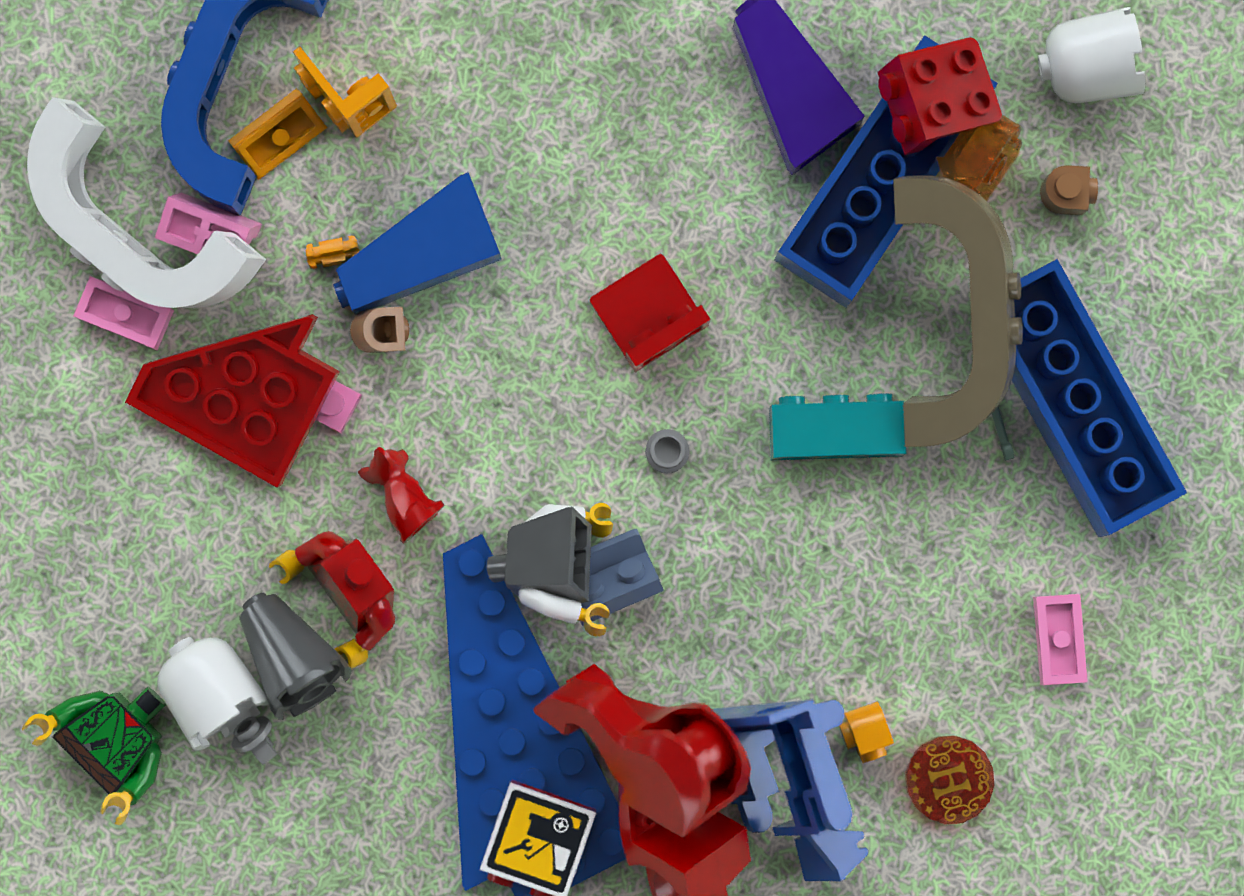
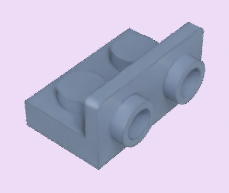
(621, 573)

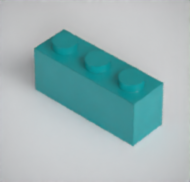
(837, 428)

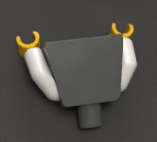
(551, 562)

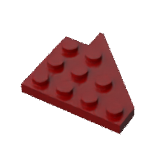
(241, 396)

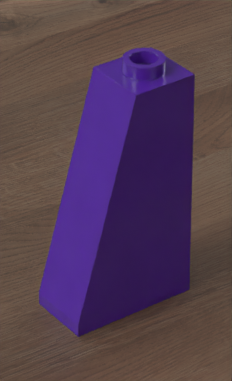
(794, 85)

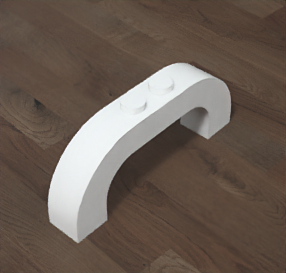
(58, 189)

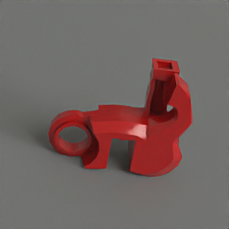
(672, 780)

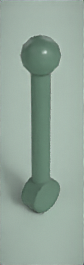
(1005, 445)

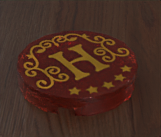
(949, 779)

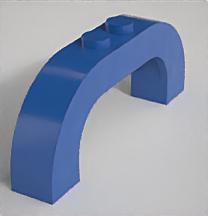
(192, 92)

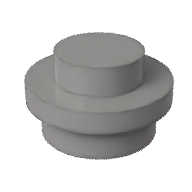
(667, 451)

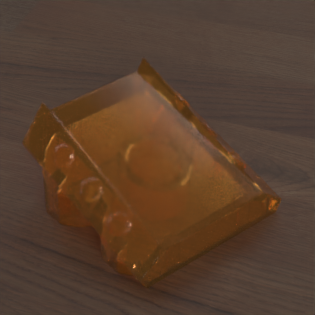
(982, 156)

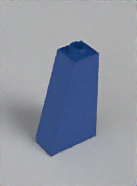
(422, 250)

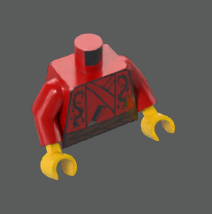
(351, 583)

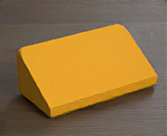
(277, 133)

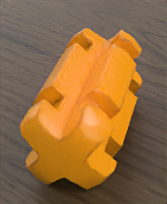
(331, 252)

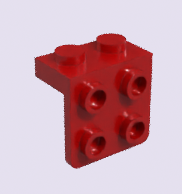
(938, 93)

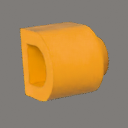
(867, 732)

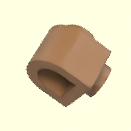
(1069, 190)
(380, 330)

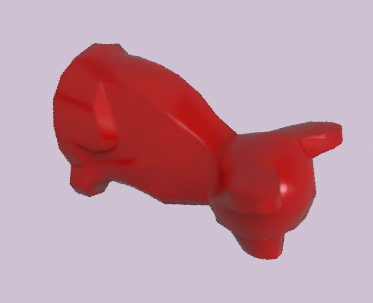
(404, 498)

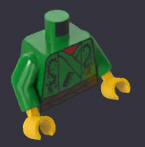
(109, 741)

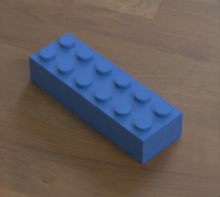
(855, 208)
(1087, 407)

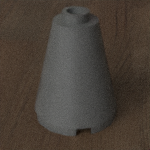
(289, 656)

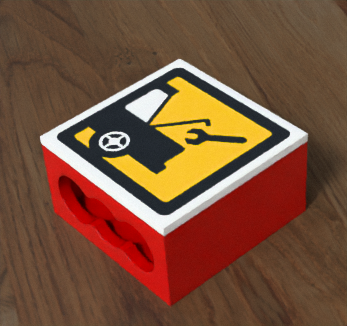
(537, 840)

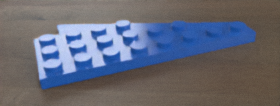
(496, 734)

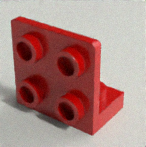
(649, 312)

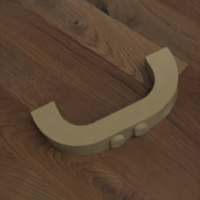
(992, 297)

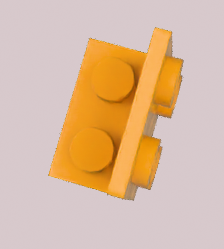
(367, 99)

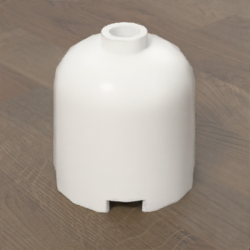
(1094, 57)
(208, 689)

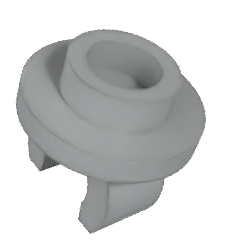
(252, 735)

